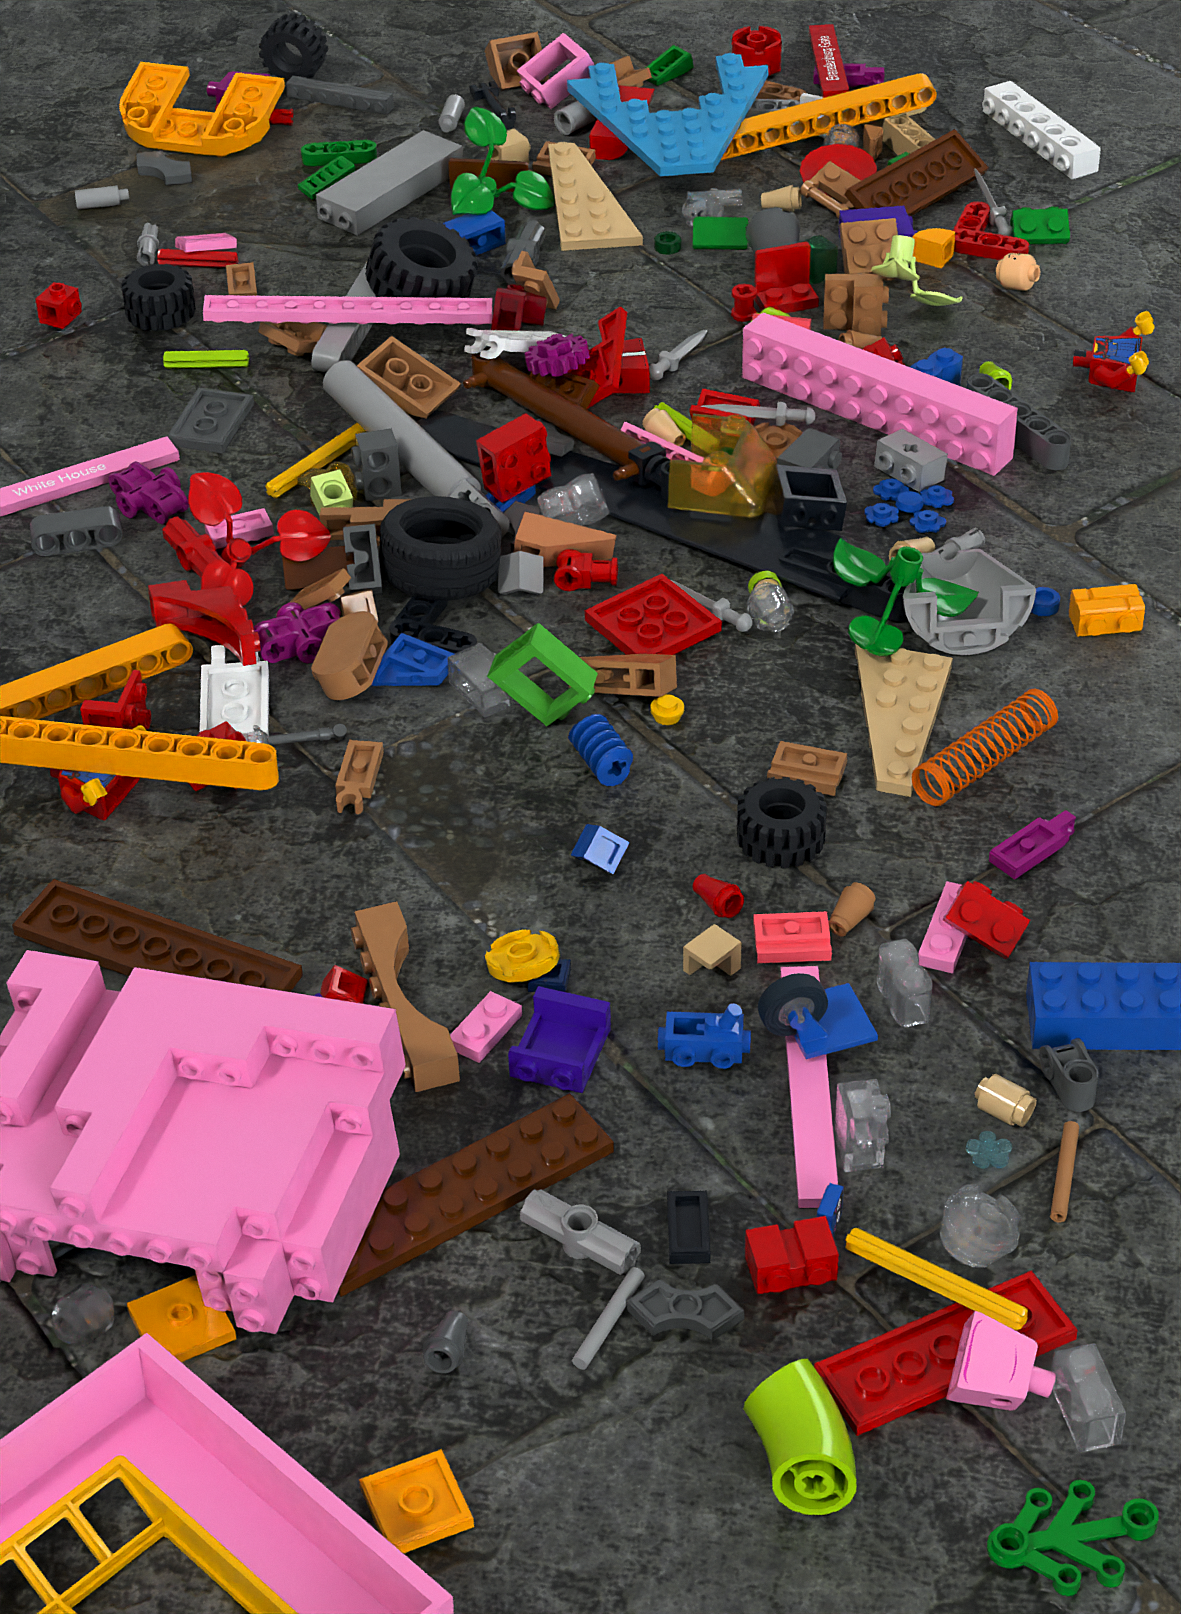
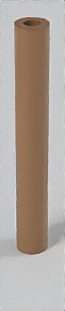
(1064, 1171)

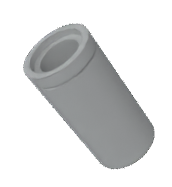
(573, 118)

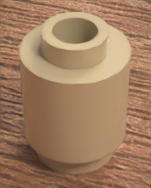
(1005, 1100)

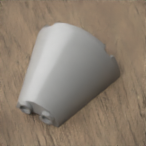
(988, 622)

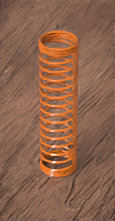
(943, 777)

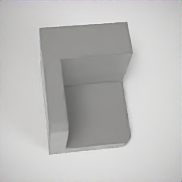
(520, 573)

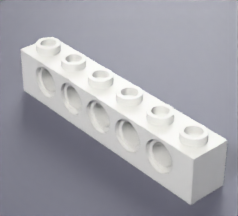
(1041, 129)

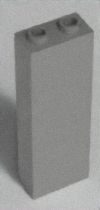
(388, 183)

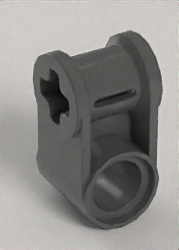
(1071, 1074)

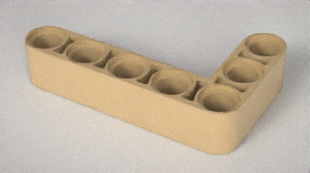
(901, 132)

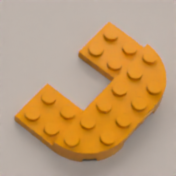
(234, 126)

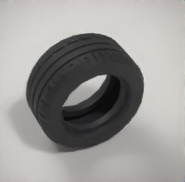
(440, 548)

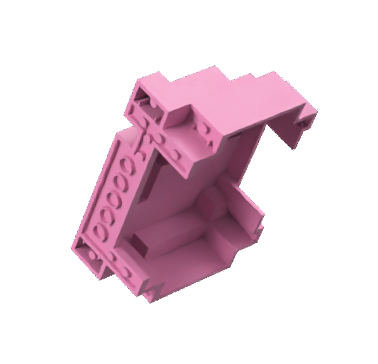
(194, 1129)

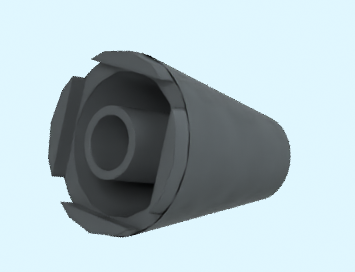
(772, 229)

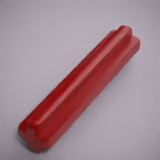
(214, 259)

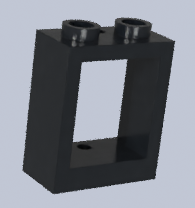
(821, 499)

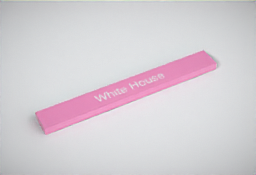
(84, 475)

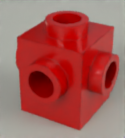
(58, 305)

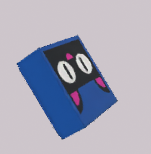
(831, 1205)

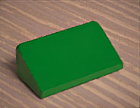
(720, 233)

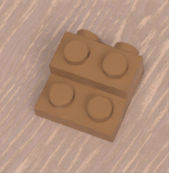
(866, 244)
(855, 303)

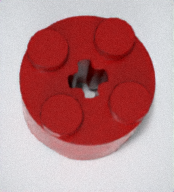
(759, 47)

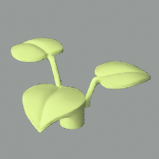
(897, 266)

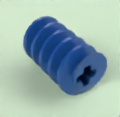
(602, 749)

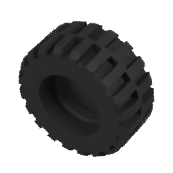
(420, 261)

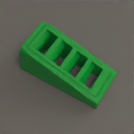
(671, 63)
(326, 176)

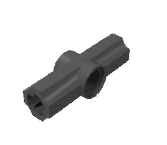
(527, 240)

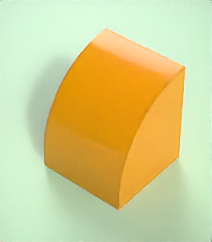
(934, 246)

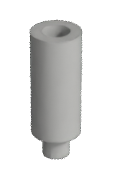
(451, 113)
(100, 197)

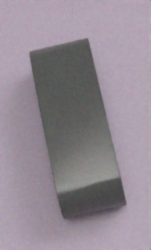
(75, 531)

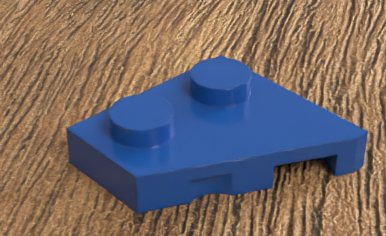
(412, 664)

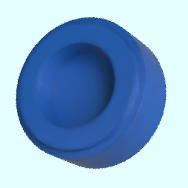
(1046, 602)

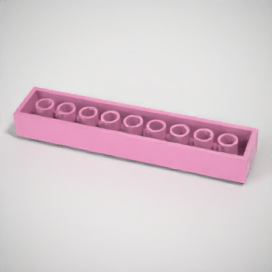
(879, 392)

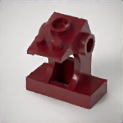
(516, 307)

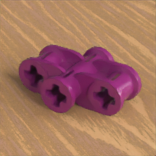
(156, 495)
(296, 634)

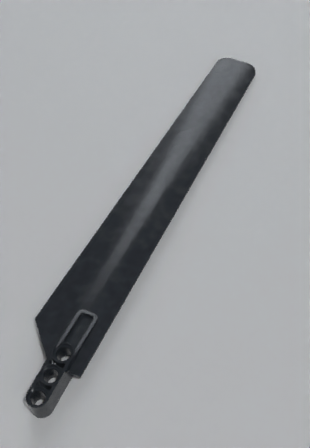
(756, 542)

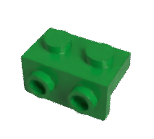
(1041, 225)

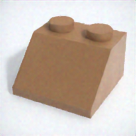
(508, 55)

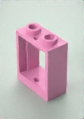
(545, 62)

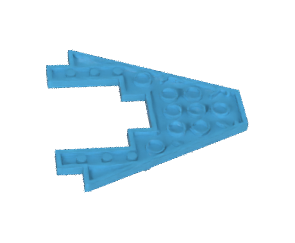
(674, 140)

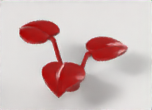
(215, 499)

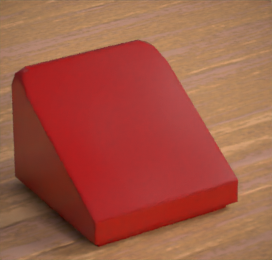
(343, 985)

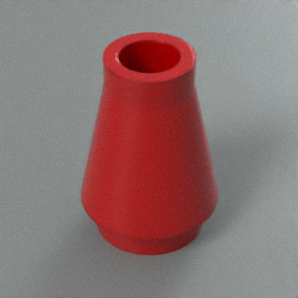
(720, 896)

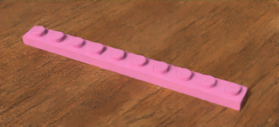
(347, 309)

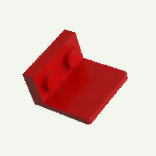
(784, 278)
(125, 714)

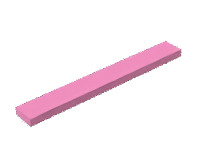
(810, 1117)

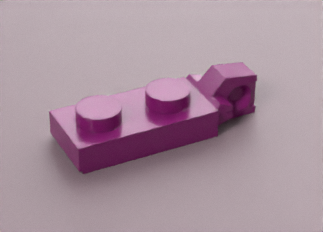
(859, 75)
(1032, 844)

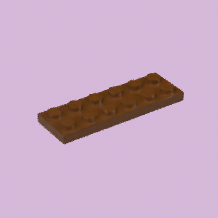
(920, 176)

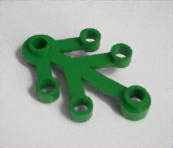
(1069, 1538)

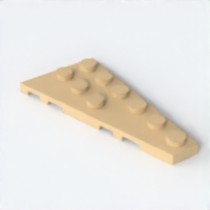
(584, 205)
(900, 709)

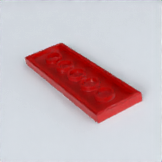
(917, 1360)

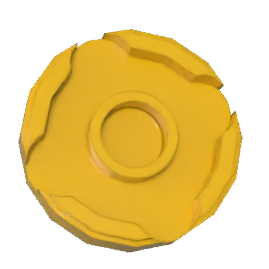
(522, 956)

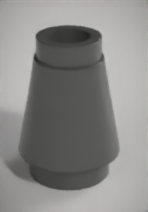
(446, 1344)

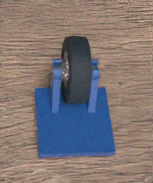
(815, 1016)

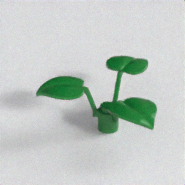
(474, 193)
(861, 567)

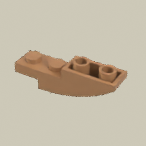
(338, 517)

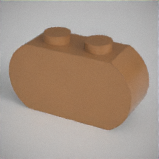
(349, 655)

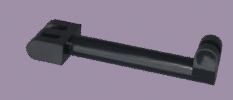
(489, 94)

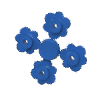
(909, 502)

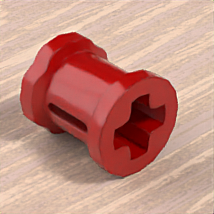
(743, 302)

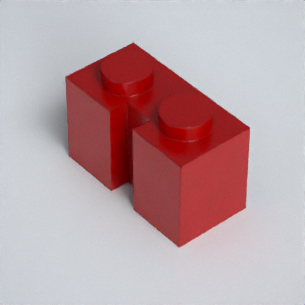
(791, 1256)

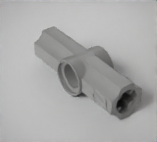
(580, 1231)

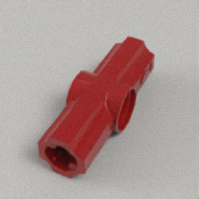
(192, 549)

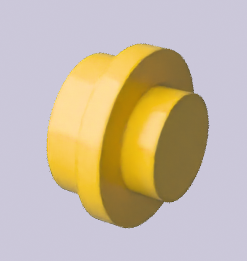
(667, 709)

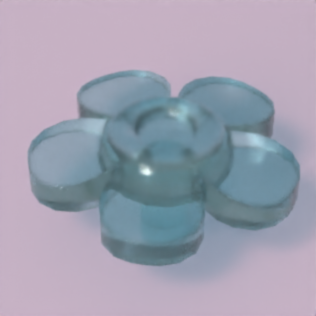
(989, 1150)

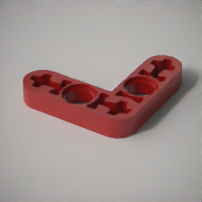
(972, 239)

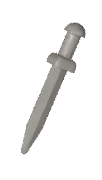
(997, 214)
(670, 360)
(780, 413)
(721, 609)

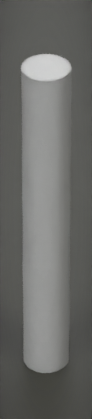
(608, 1318)

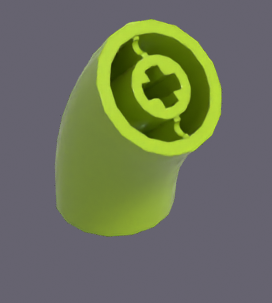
(803, 1440)

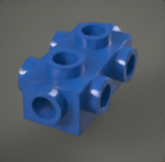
(705, 1037)

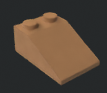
(408, 378)

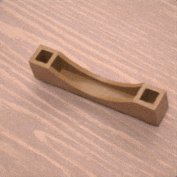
(425, 1044)

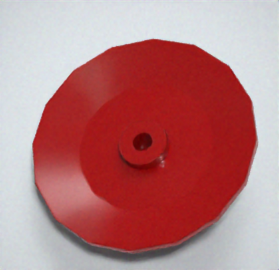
(848, 157)

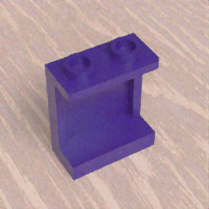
(561, 1040)

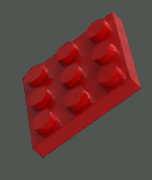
(653, 619)

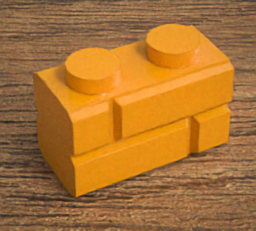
(1106, 610)

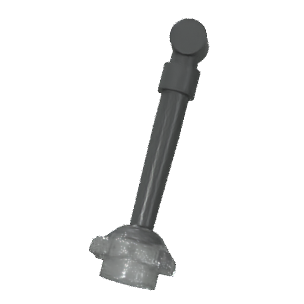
(322, 734)

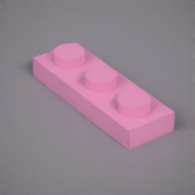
(942, 941)

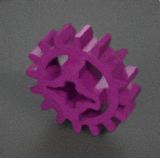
(557, 355)

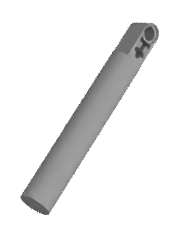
(416, 448)

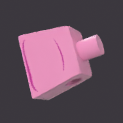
(996, 1366)

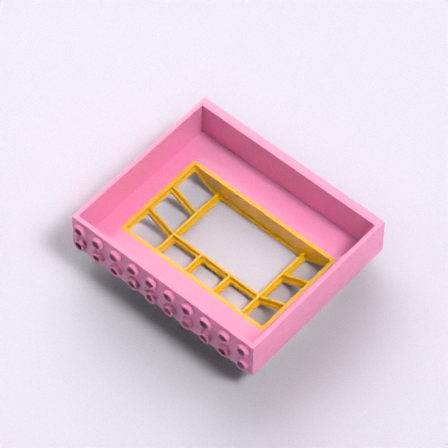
(207, 1486)

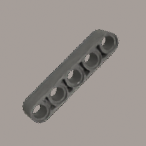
(1034, 431)

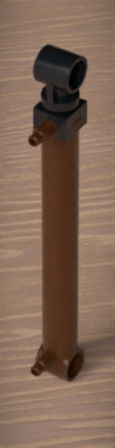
(639, 461)

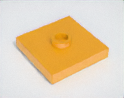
(180, 1320)
(416, 1502)

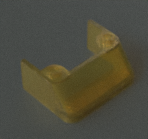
(723, 482)

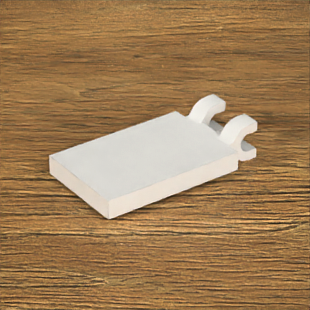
(504, 340)
(234, 694)

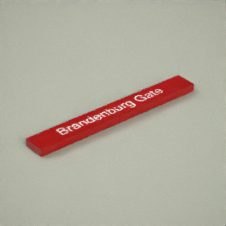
(828, 60)

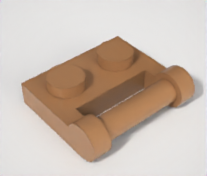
(834, 182)

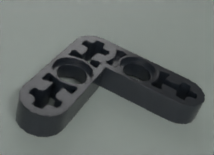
(423, 628)

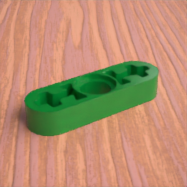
(324, 152)

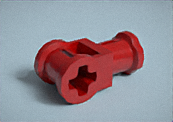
(583, 570)

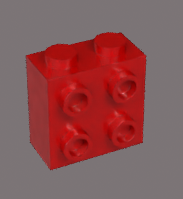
(514, 457)

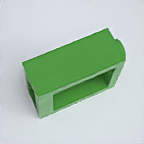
(557, 657)

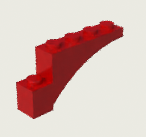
(206, 612)

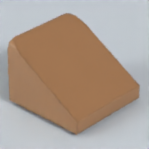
(873, 140)

